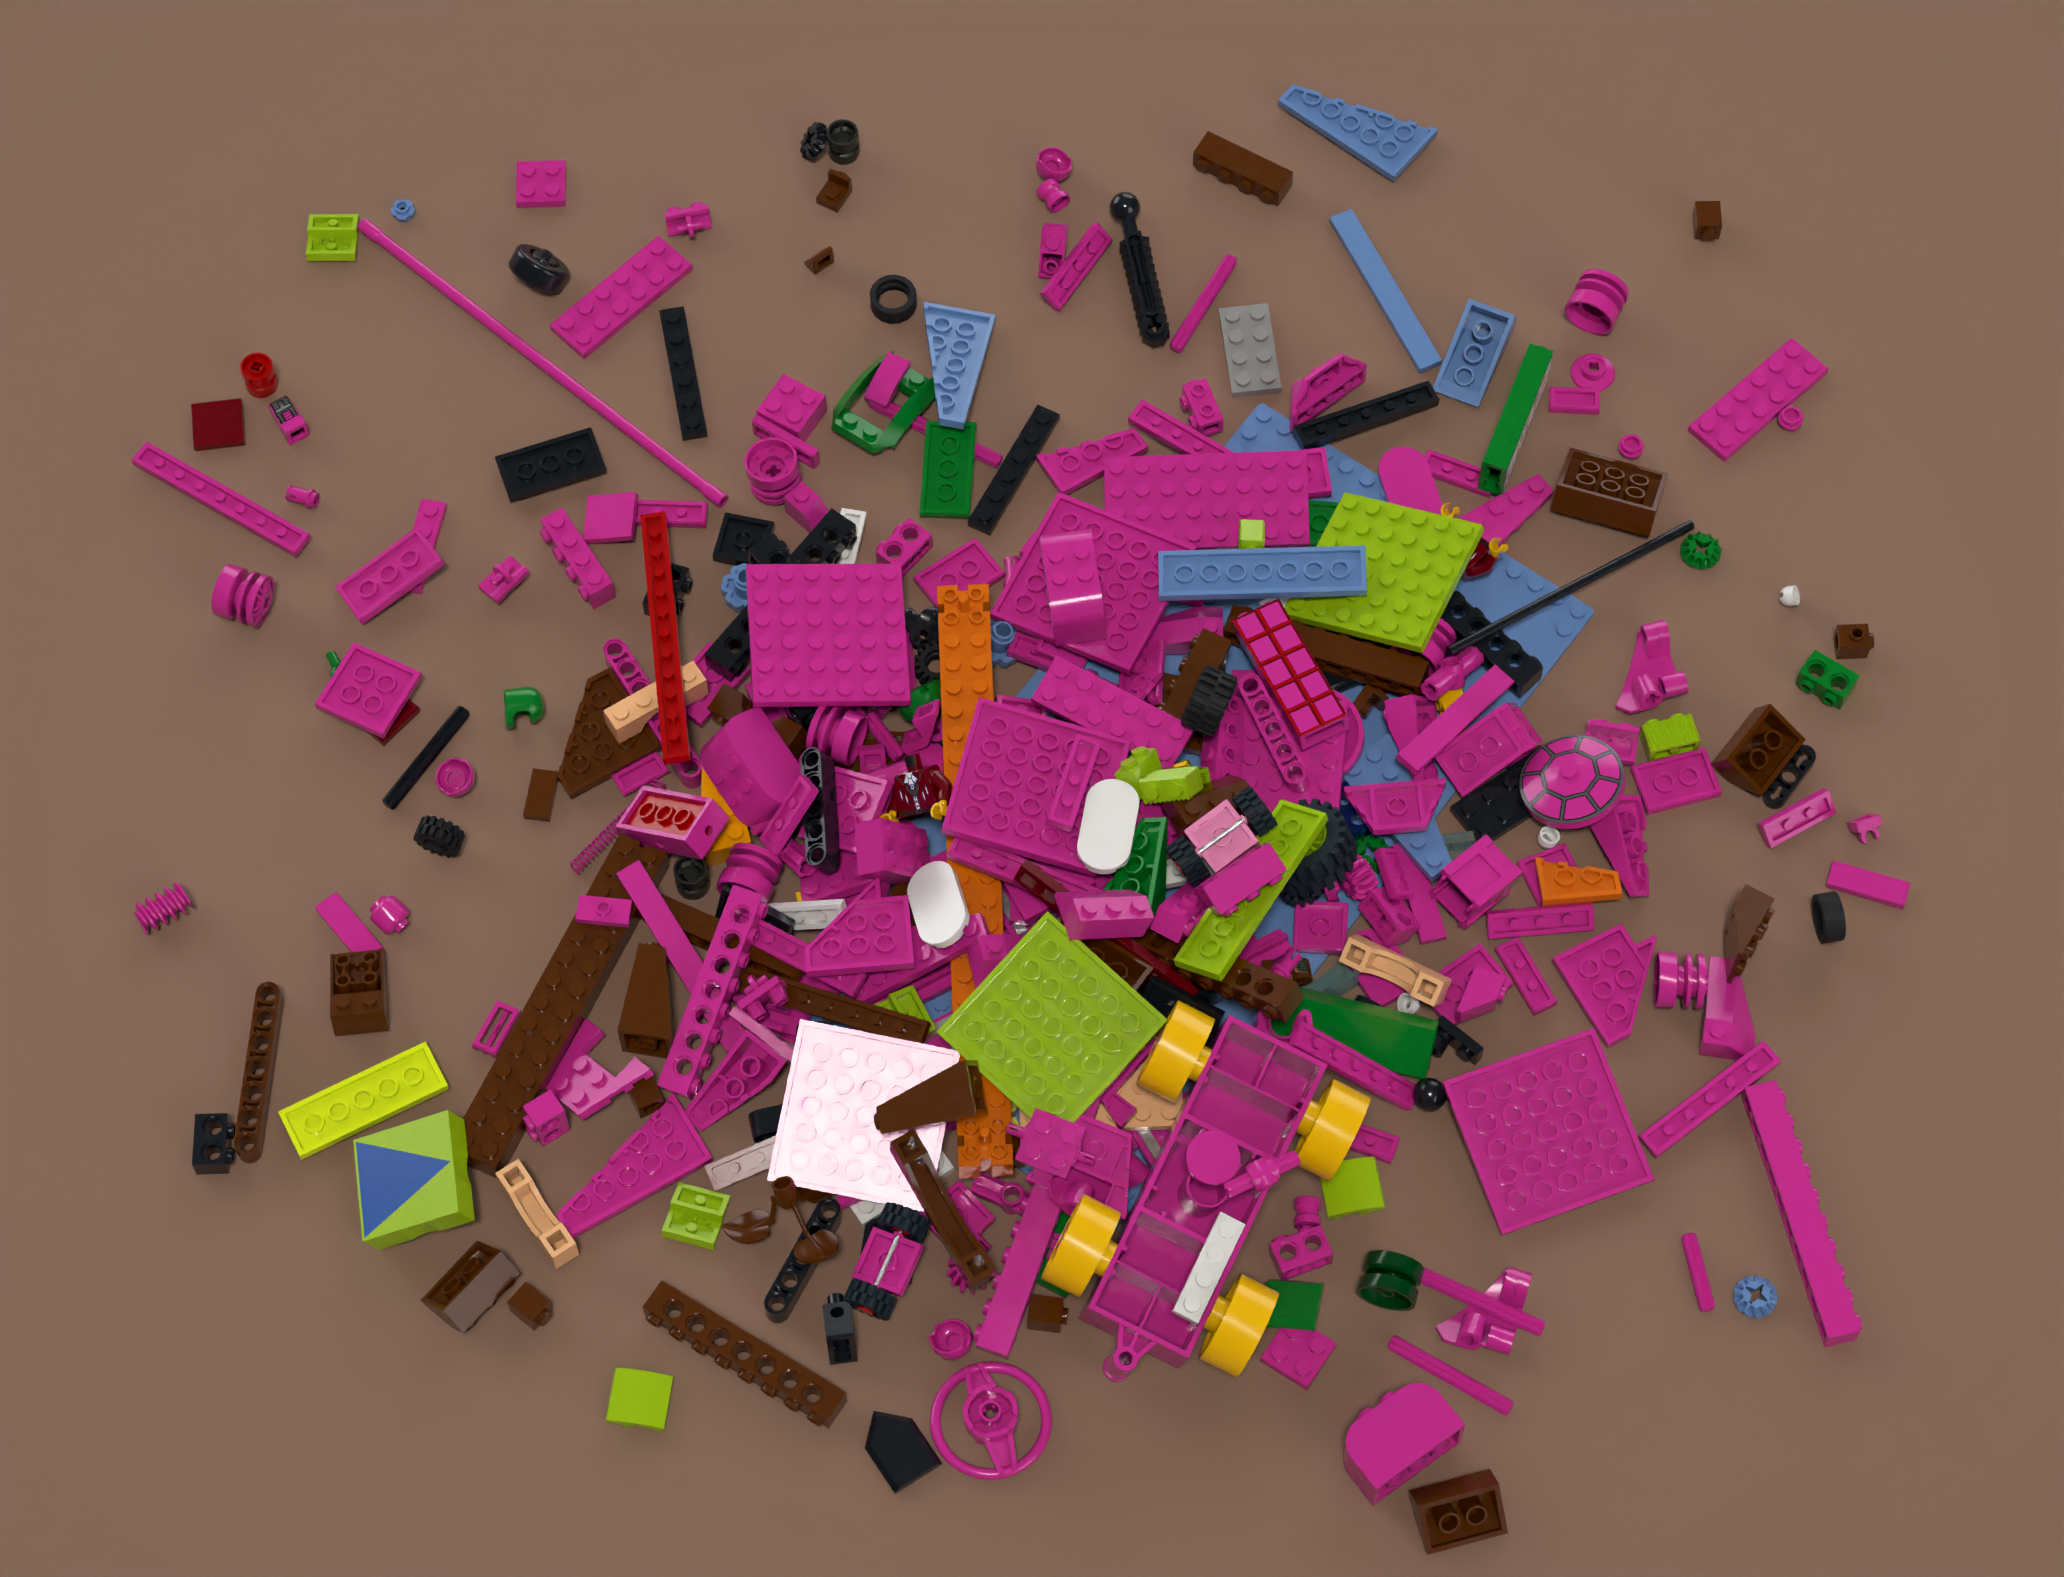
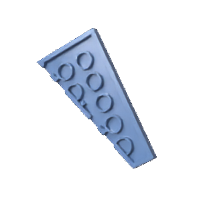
(1364, 132)
(957, 353)
(1380, 765)

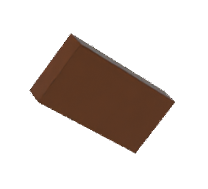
(541, 795)

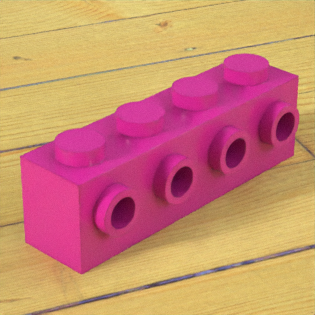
(577, 558)
(1224, 749)
(1179, 914)

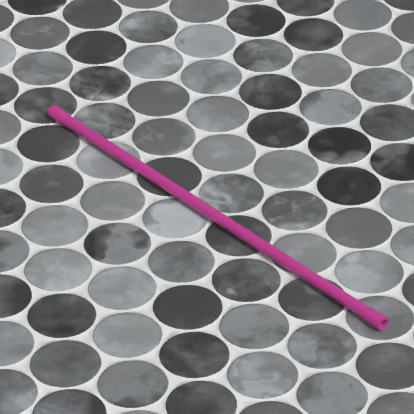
(707, 489)

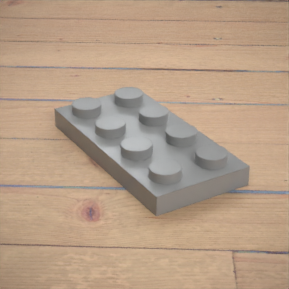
(1249, 350)

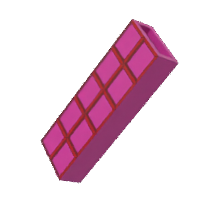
(1290, 674)

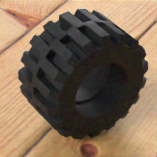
(1209, 701)

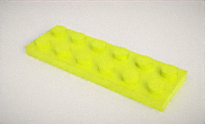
(363, 1100)

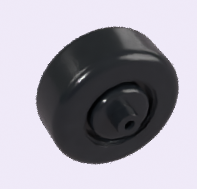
(538, 268)

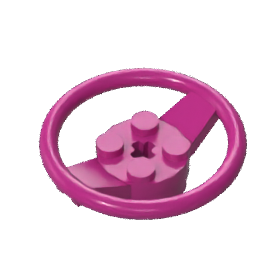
(995, 1432)

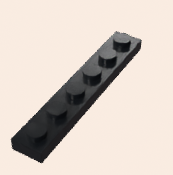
(683, 373)
(1365, 415)
(1013, 470)

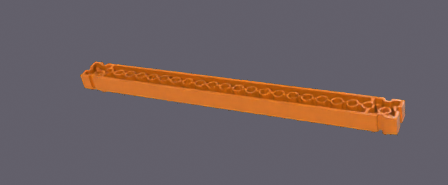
(964, 678)

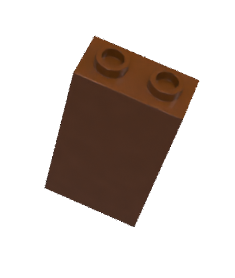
(647, 1010)
(938, 1100)

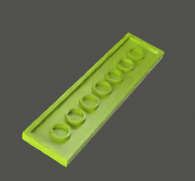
(1220, 939)

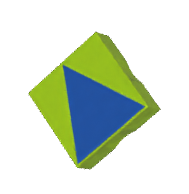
(413, 1180)

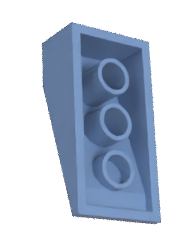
(1474, 353)

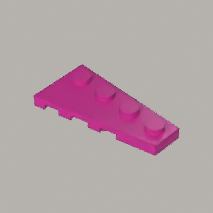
(1082, 464)
(1510, 509)

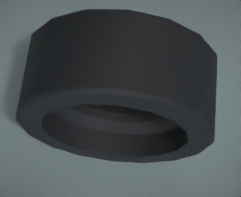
(893, 315)
(1828, 917)

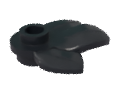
(922, 624)

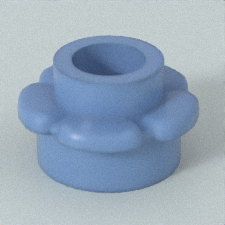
(402, 215)

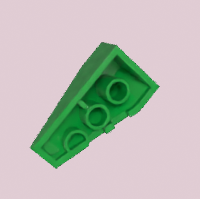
(1147, 863)

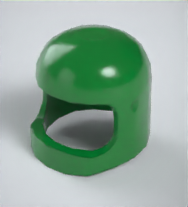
(522, 701)

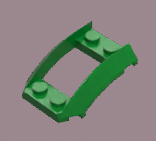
(866, 434)

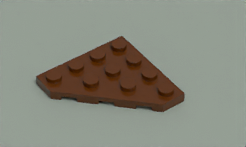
(591, 748)

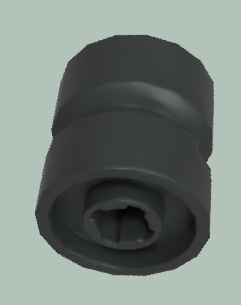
(843, 142)
(691, 877)

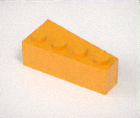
(733, 831)

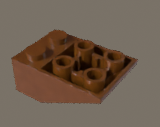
(1744, 929)
(358, 992)

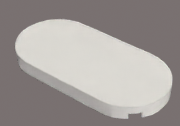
(1108, 826)
(938, 904)

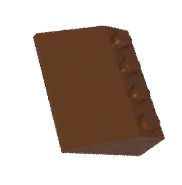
(1609, 492)

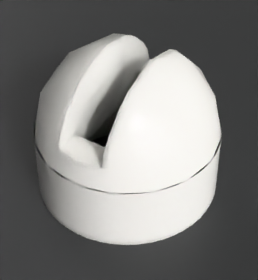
(1790, 596)
(1550, 838)
(1405, 1000)

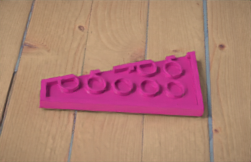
(925, 960)
(645, 1164)

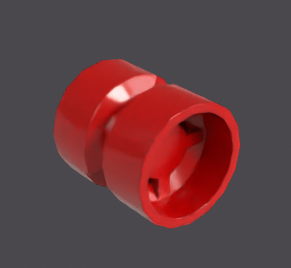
(259, 375)

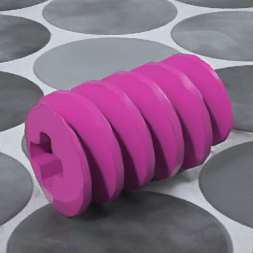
(162, 907)

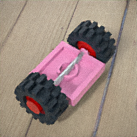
(1221, 836)

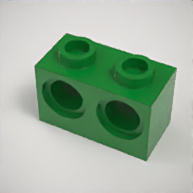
(1830, 674)

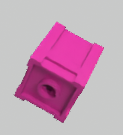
(1475, 882)

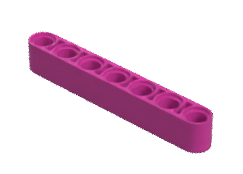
(626, 663)

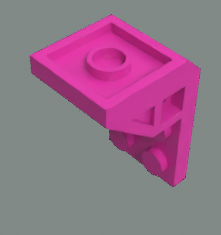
(1489, 747)

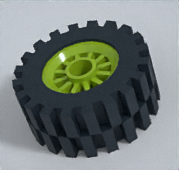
(1327, 856)

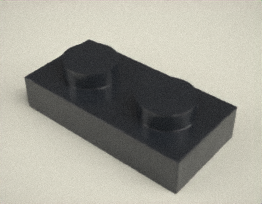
(1464, 1045)

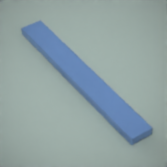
(1385, 291)

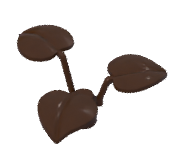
(755, 1224)

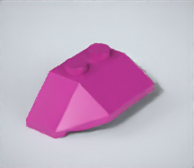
(1324, 387)

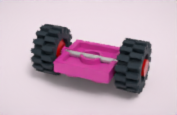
(887, 1261)

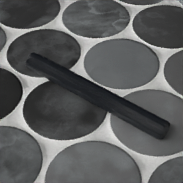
(425, 757)

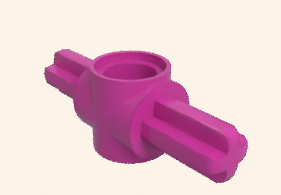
(1261, 1174)

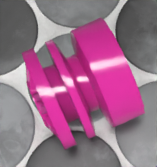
(1596, 301)
(772, 470)
(242, 595)
(1436, 648)
(837, 733)
(751, 869)
(1679, 980)

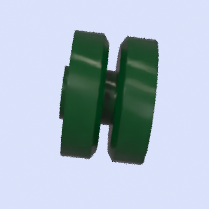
(1390, 1280)

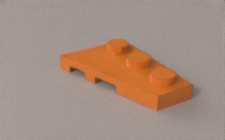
(1571, 885)

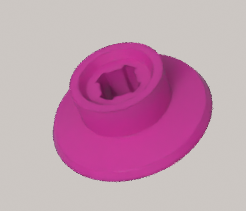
(1597, 379)

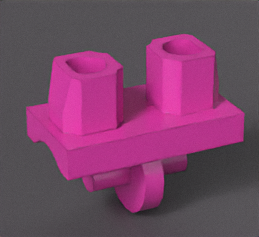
(688, 219)
(503, 579)
(760, 992)

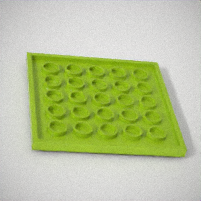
(1410, 571)
(1052, 1024)

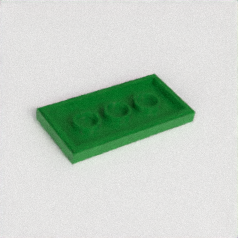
(948, 471)

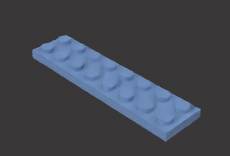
(1262, 573)

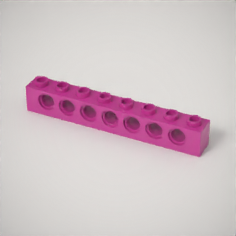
(738, 902)

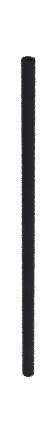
(1569, 588)

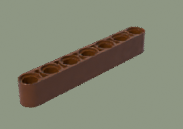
(700, 929)
(260, 1083)

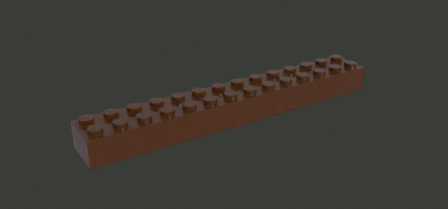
(553, 1015)

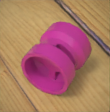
(1051, 193)
(1307, 1211)

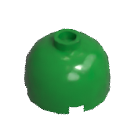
(920, 696)

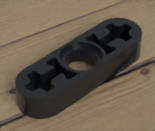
(1789, 787)

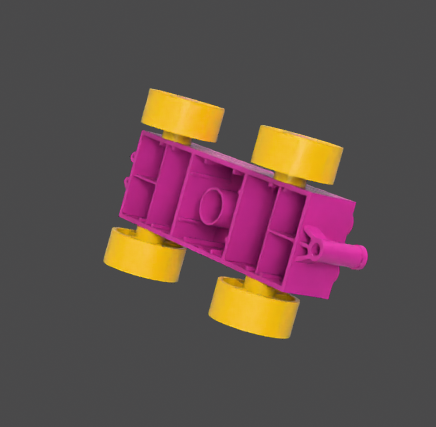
(1258, 1096)

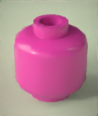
(389, 914)

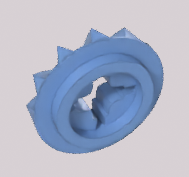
(1758, 1308)

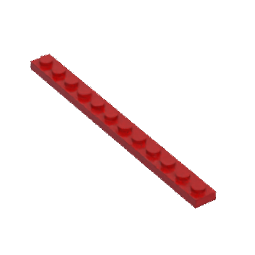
(665, 638)

